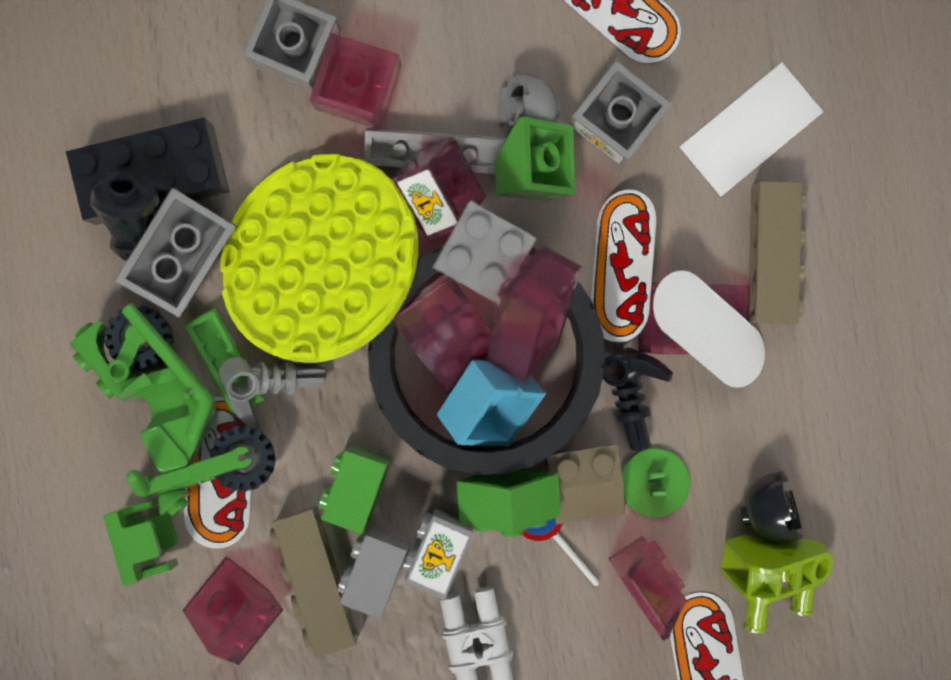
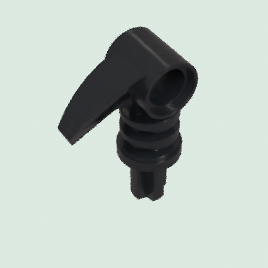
(627, 388)

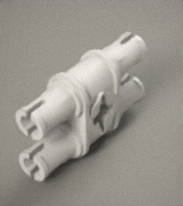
(488, 629)

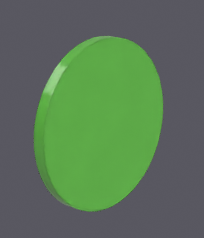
(655, 482)

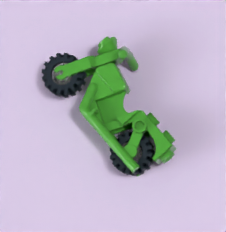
(179, 410)

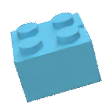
(489, 406)

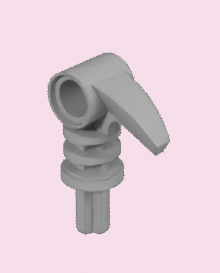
(261, 379)

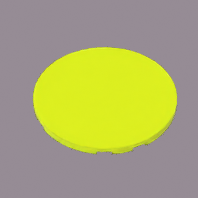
(319, 258)

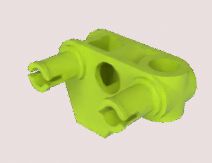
(761, 566)

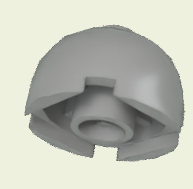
(526, 98)

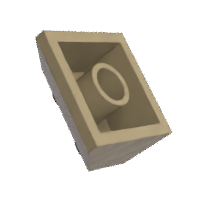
(588, 483)

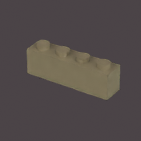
(775, 252)
(314, 580)

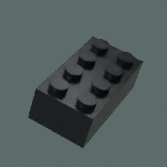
(173, 156)

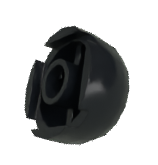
(772, 510)

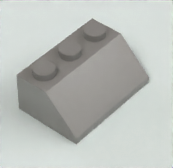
(175, 252)

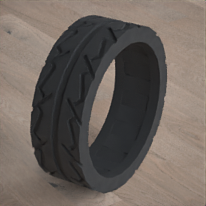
(495, 459)

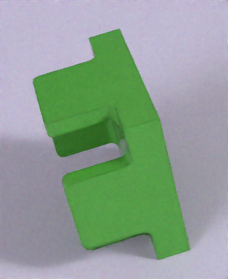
(140, 540)

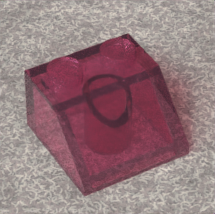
(231, 612)

